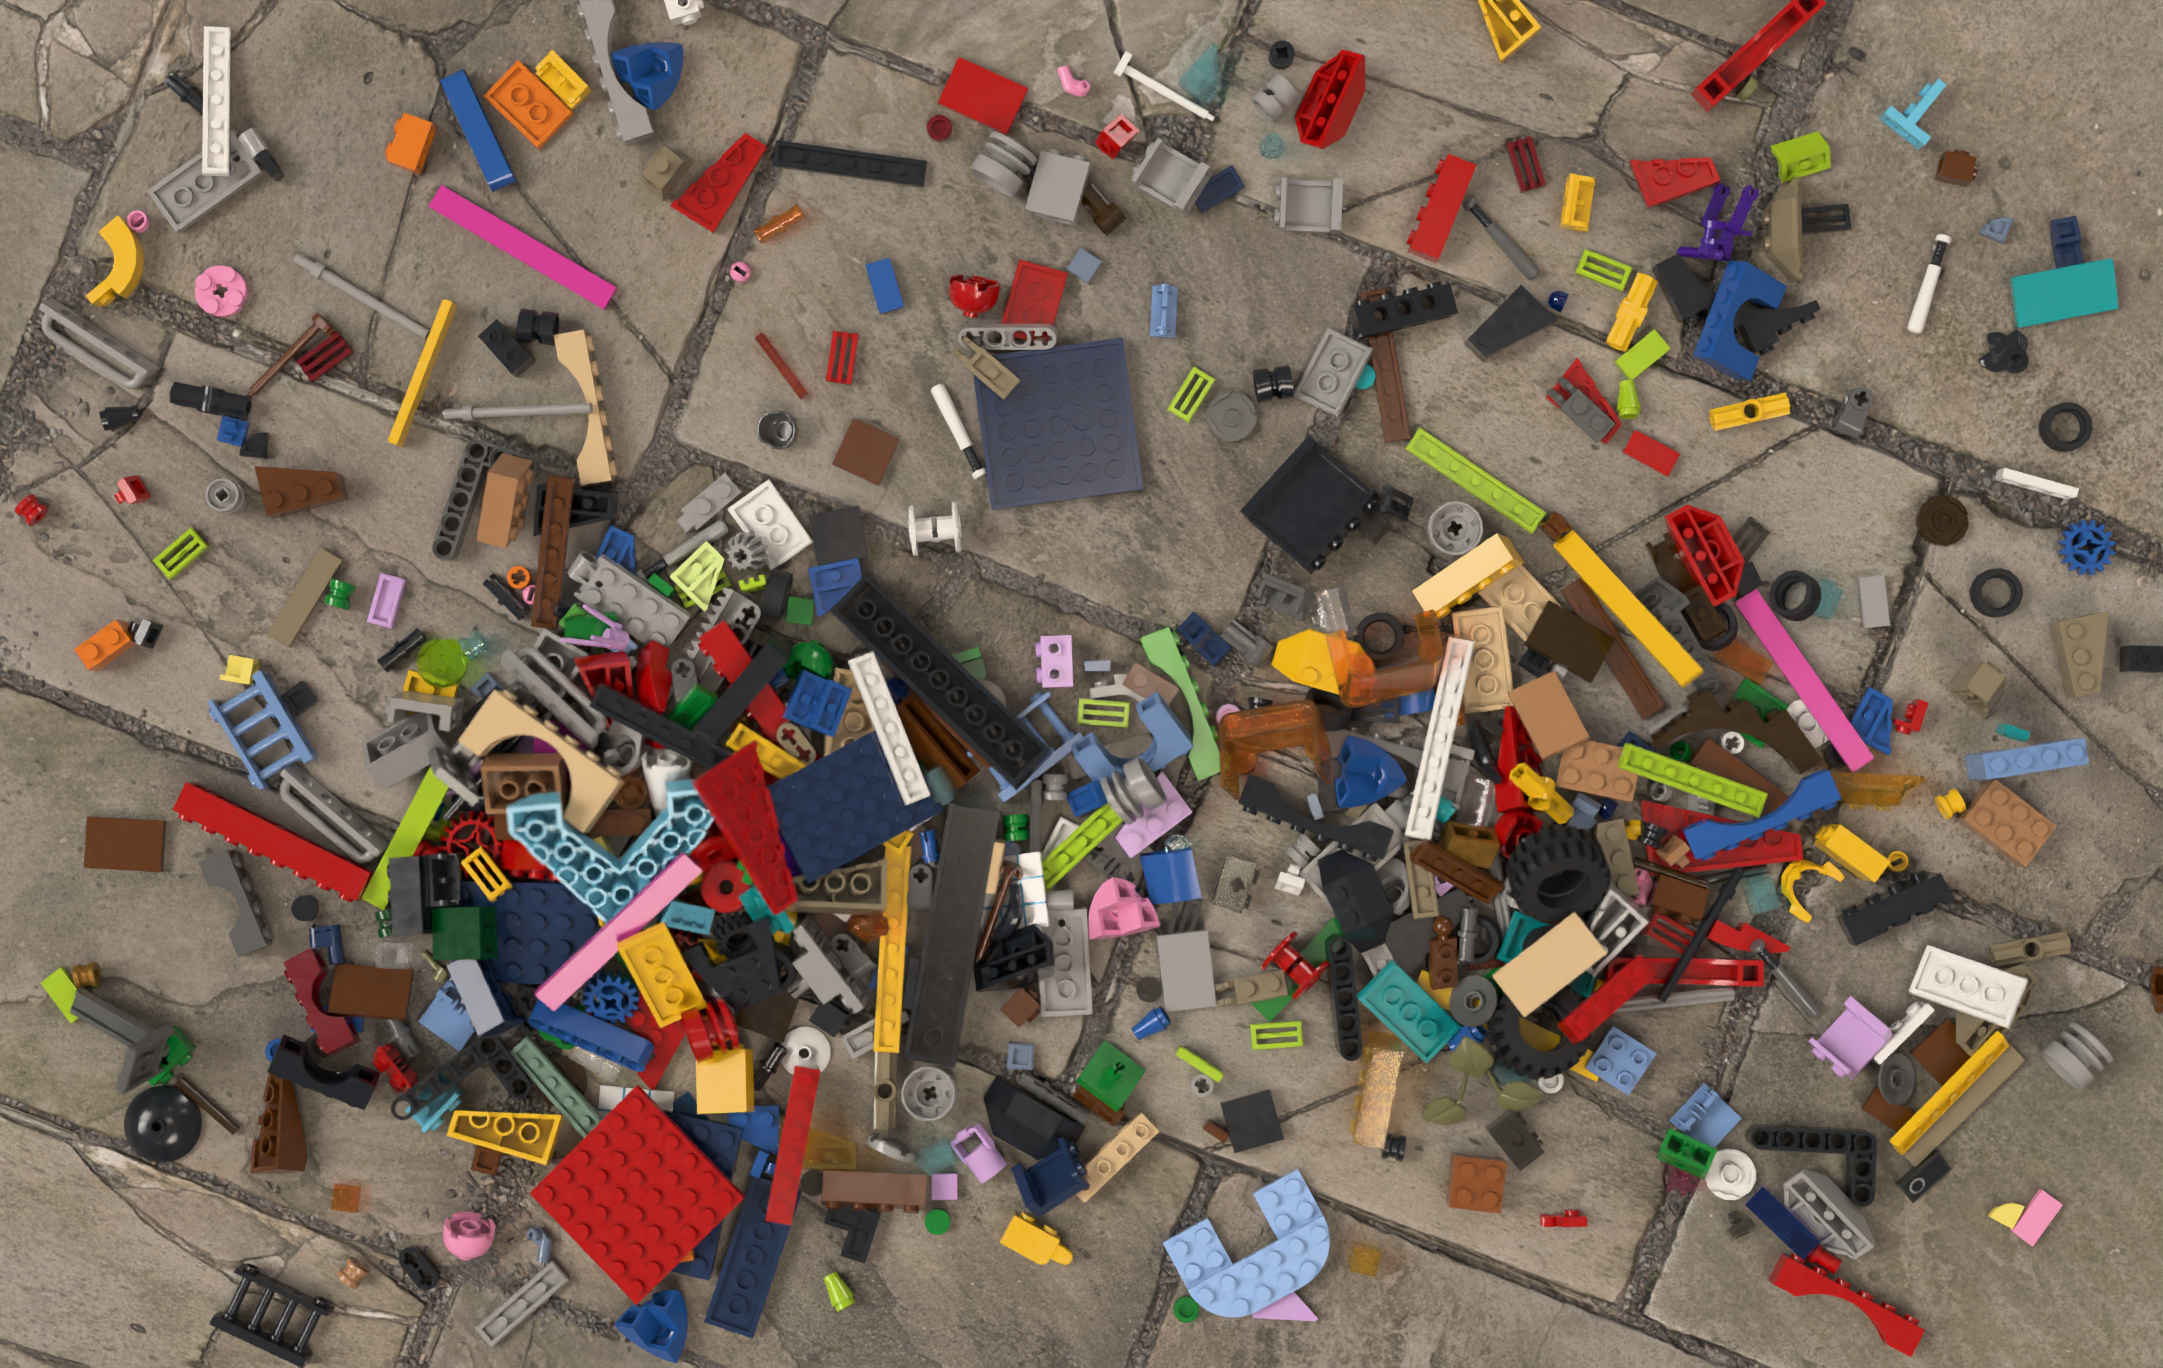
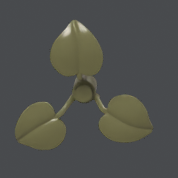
(1476, 1060)

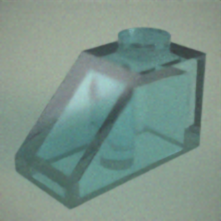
(1202, 77)

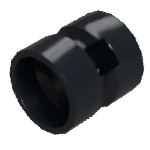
(538, 327)
(1273, 383)

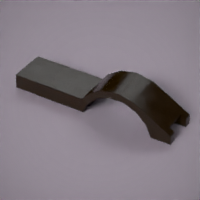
(1672, 570)

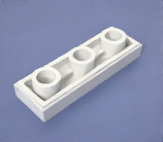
(1902, 1030)

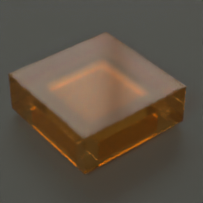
(346, 1198)

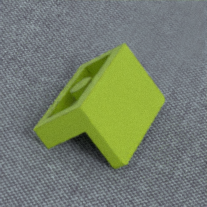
(1802, 156)

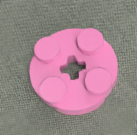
(234, 298)

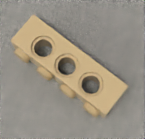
(1117, 1152)

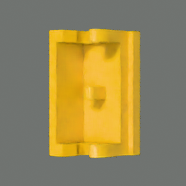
(562, 80)
(1577, 202)

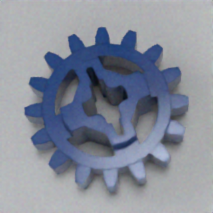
(2087, 557)
(611, 997)

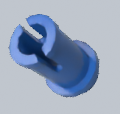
(929, 846)

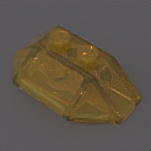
(1875, 789)

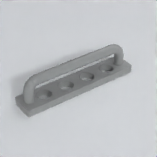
(142, 366)
(544, 694)
(336, 810)

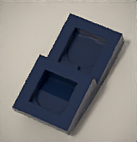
(2065, 241)
(1204, 639)

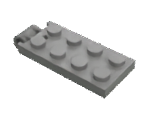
(189, 195)
(638, 606)
(1393, 817)
(1070, 986)

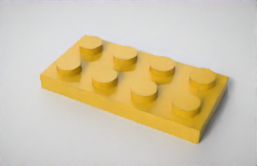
(661, 973)

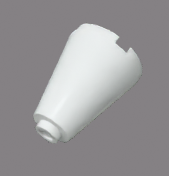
(660, 768)

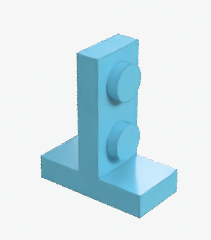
(1906, 125)
(687, 916)

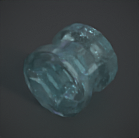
(474, 645)
(1176, 842)

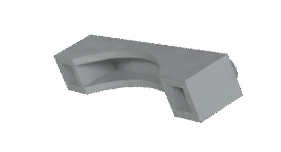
(632, 118)

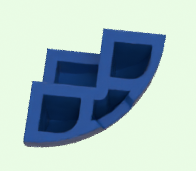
(650, 70)
(1366, 773)
(657, 1325)

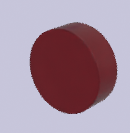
(939, 128)

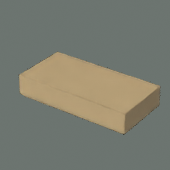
(996, 862)

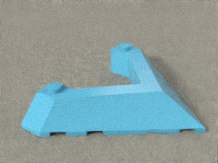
(592, 871)

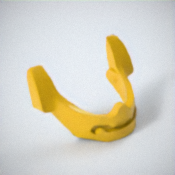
(1793, 873)

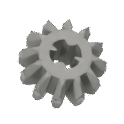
(746, 553)

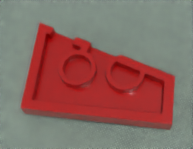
(1671, 179)
(1580, 380)

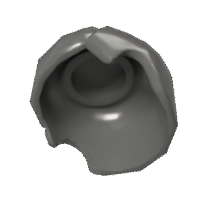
(777, 429)

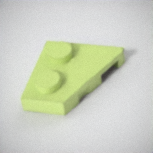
(699, 574)

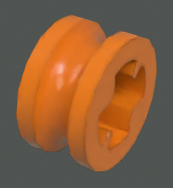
(516, 570)

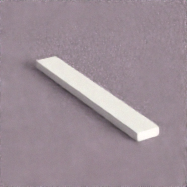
(1439, 738)

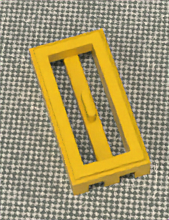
(499, 890)

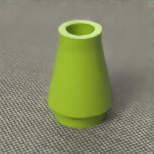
(1628, 401)
(839, 1292)

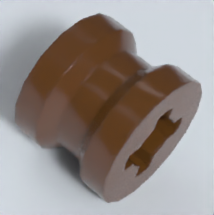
(1554, 526)

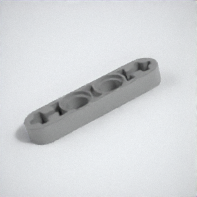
(1007, 332)

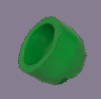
(1675, 749)

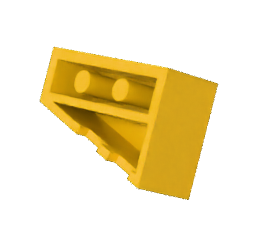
(1508, 25)

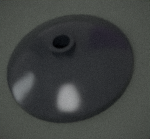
(179, 1121)

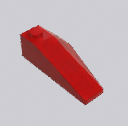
(1515, 748)

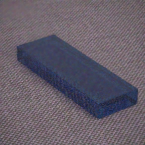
(1782, 1223)

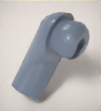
(543, 1241)

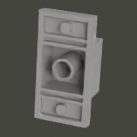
(823, 969)

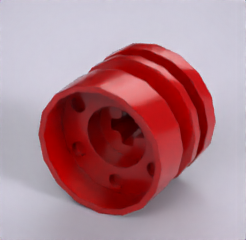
(710, 1030)

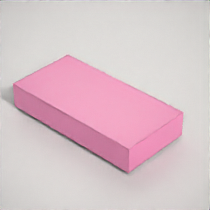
(2036, 1217)

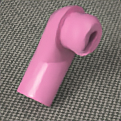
(1072, 85)
(1644, 885)

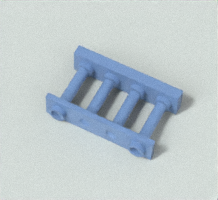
(276, 708)
(1068, 739)

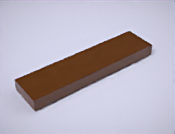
(1456, 871)

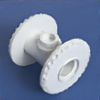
(934, 528)

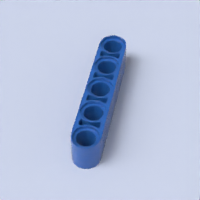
(478, 130)
(592, 1035)

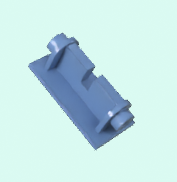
(1163, 311)

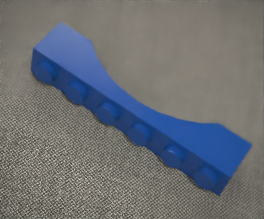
(1812, 793)

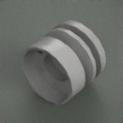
(1001, 167)
(1467, 536)
(1128, 793)
(2078, 1054)
(915, 1096)

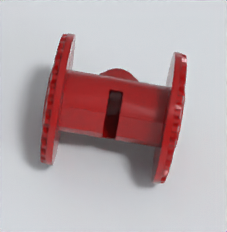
(712, 849)
(713, 887)
(1294, 965)

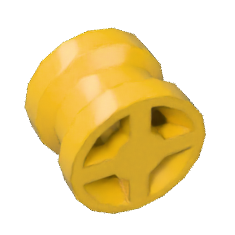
(1950, 804)

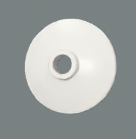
(813, 1041)

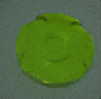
(442, 663)

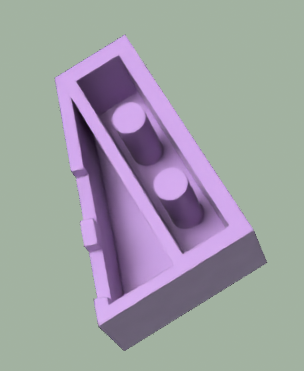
(1154, 823)

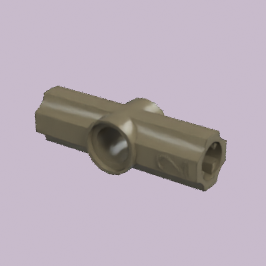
(2014, 951)
(884, 1106)

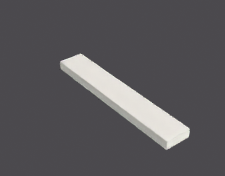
(216, 101)
(889, 728)

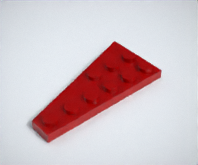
(746, 816)
(1771, 848)

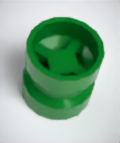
(340, 592)
(1016, 827)

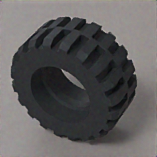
(1552, 852)
(1525, 1058)

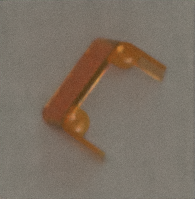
(1363, 685)
(1269, 729)

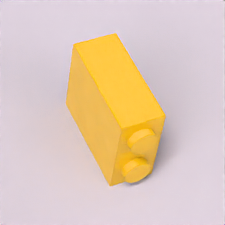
(1851, 852)
(726, 1082)

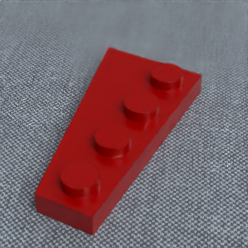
(716, 190)

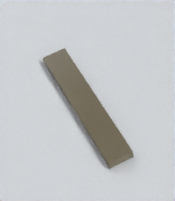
(1964, 1105)

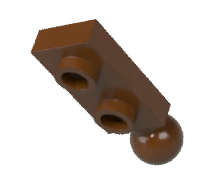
(1443, 955)

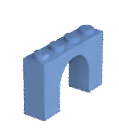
(1168, 742)
(2028, 759)

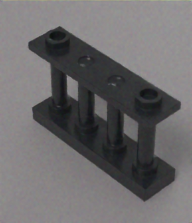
(251, 1330)

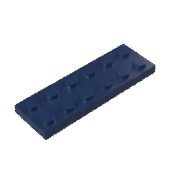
(749, 1264)

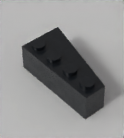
(1894, 906)

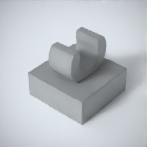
(1700, 805)

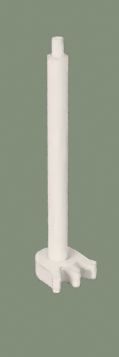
(1123, 67)

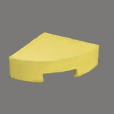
(2007, 1214)

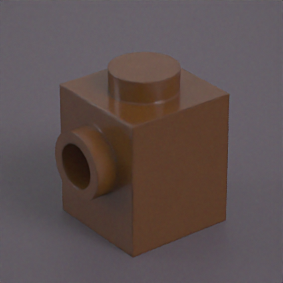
(1956, 168)
(1022, 1006)

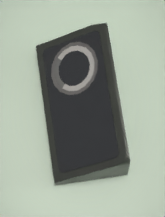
(1924, 1176)

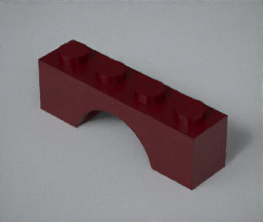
(307, 974)

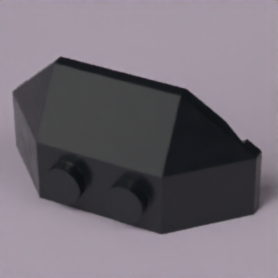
(1356, 899)
(1016, 961)
(1026, 1121)

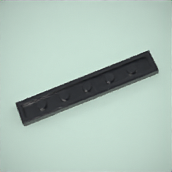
(849, 163)
(658, 727)

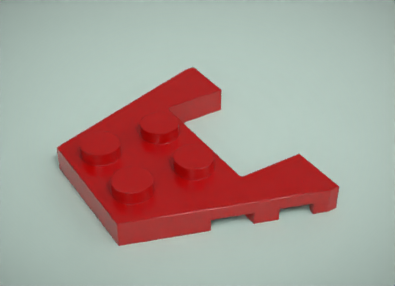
(665, 1040)

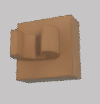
(1674, 852)

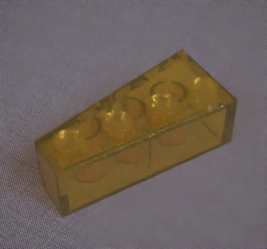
(1377, 1089)

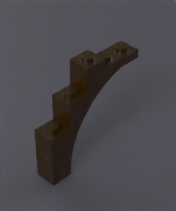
(1776, 730)

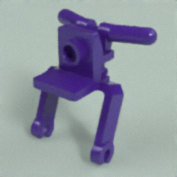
(1718, 235)

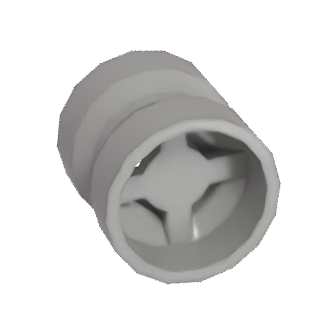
(1054, 788)
(1302, 850)

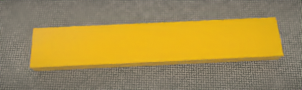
(422, 373)
(1949, 1093)

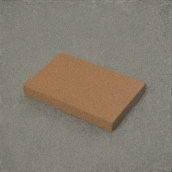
(1548, 715)

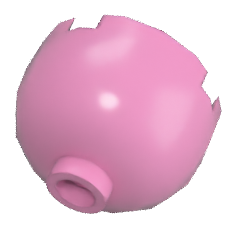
(468, 1235)

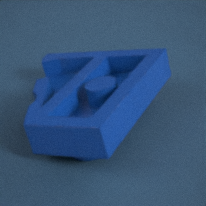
(620, 548)
(832, 582)
(1873, 720)
(759, 1126)

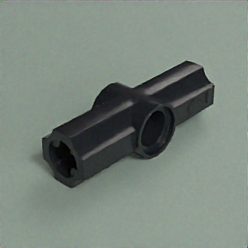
(210, 400)

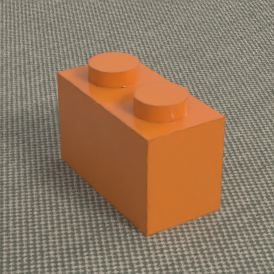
(410, 143)
(105, 645)

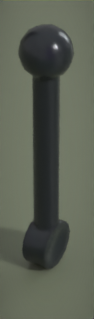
(1448, 629)

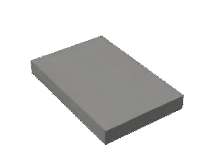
(1333, 372)
(1186, 970)

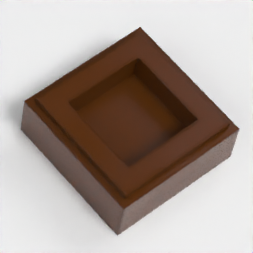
(1215, 1130)
(486, 1160)

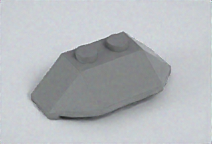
(1828, 1214)

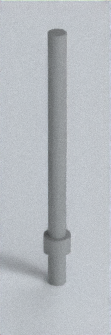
(320, 271)
(470, 413)

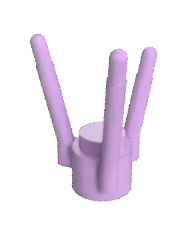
(612, 638)

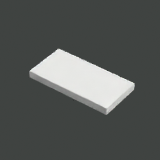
(1968, 986)

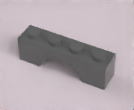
(250, 930)

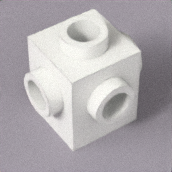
(684, 11)

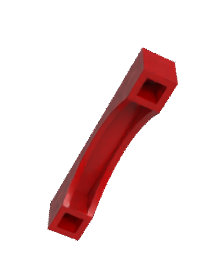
(1755, 52)
(1700, 970)
(793, 1145)
(1801, 1280)

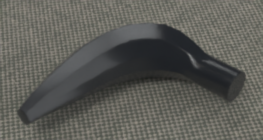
(1483, 753)
(1011, 918)

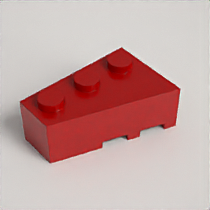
(607, 668)

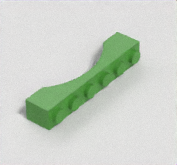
(1163, 653)

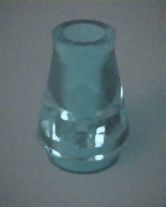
(1269, 151)

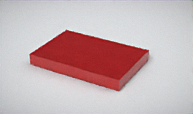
(982, 96)
(1034, 297)

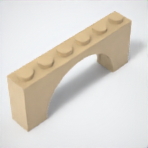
(591, 782)

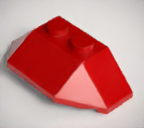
(1331, 100)
(1707, 551)

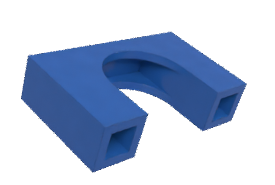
(1717, 341)

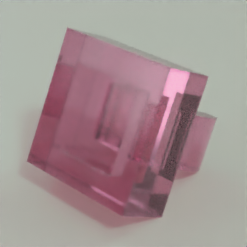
(1680, 1179)

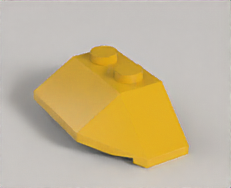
(1308, 661)

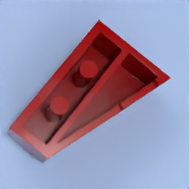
(519, 861)

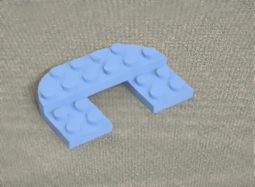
(1265, 1274)

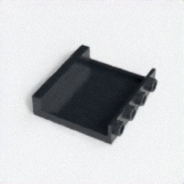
(1310, 506)

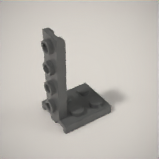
(1665, 605)
(454, 765)
(143, 1043)

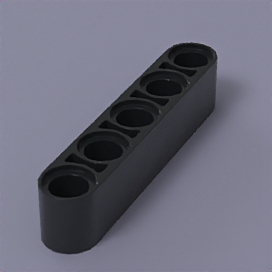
(1348, 1008)

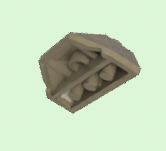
(1784, 231)
(1974, 1032)

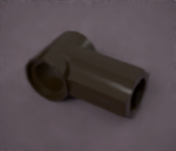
(1105, 214)

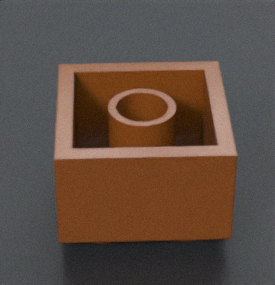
(1476, 1182)

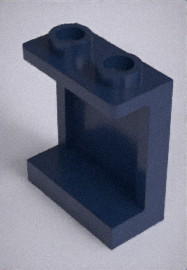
(1051, 1179)

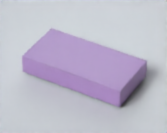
(386, 600)

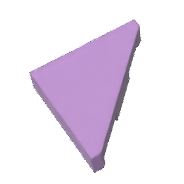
(1287, 1308)

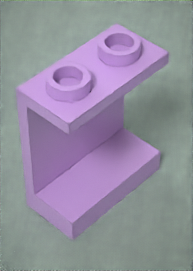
(1851, 1040)

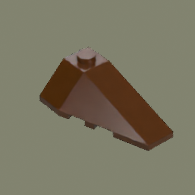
(281, 1137)

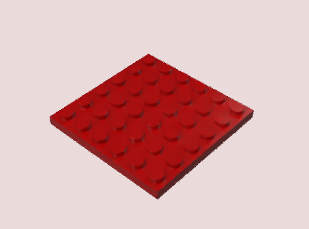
(637, 1194)

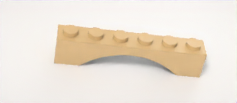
(594, 460)

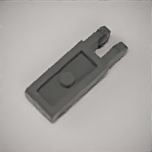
(1582, 411)

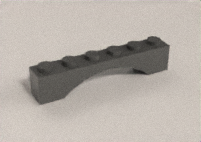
(1402, 750)

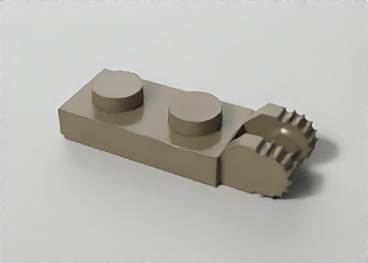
(988, 369)
(1254, 988)

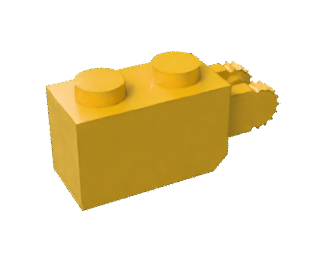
(1035, 1241)

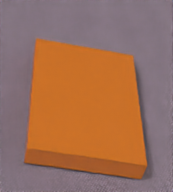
(528, 104)

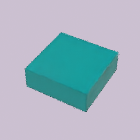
(2013, 732)

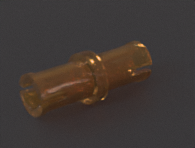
(779, 223)

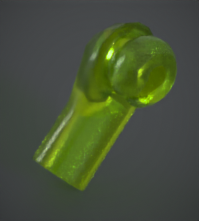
(437, 832)

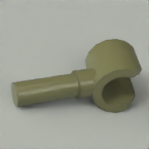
(441, 973)

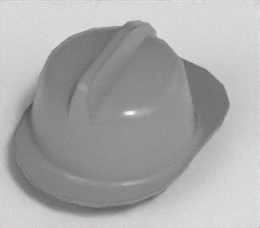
(629, 747)
(1396, 885)

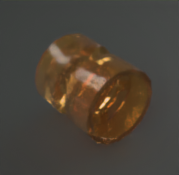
(633, 793)

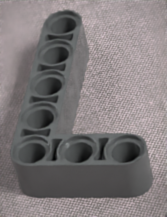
(472, 490)

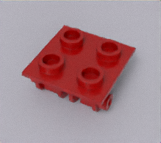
(383, 1062)

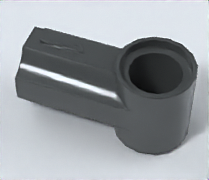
(1250, 646)

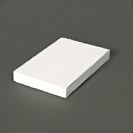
(772, 519)

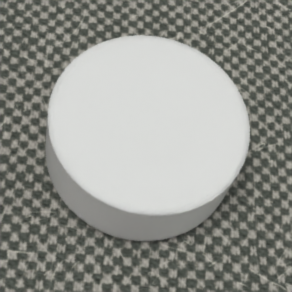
(1552, 1084)

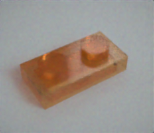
(1744, 661)

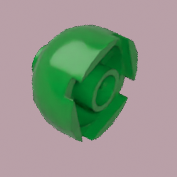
(809, 657)

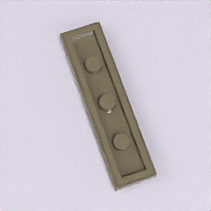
(305, 597)

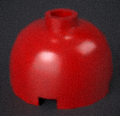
(973, 294)
(1514, 827)

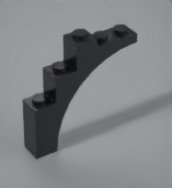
(1757, 327)

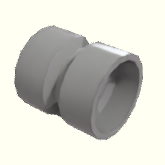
(1274, 98)
(226, 496)

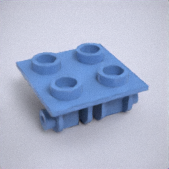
(448, 1017)
(1620, 1060)
(1705, 1117)

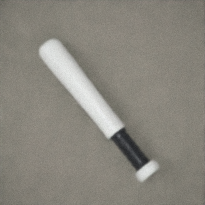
(1927, 289)
(957, 428)

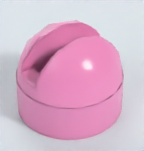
(135, 221)
(738, 277)
(526, 593)

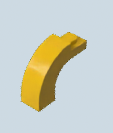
(127, 263)

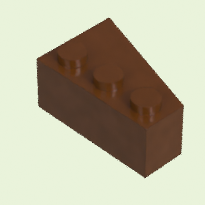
(298, 490)

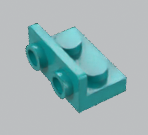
(757, 908)

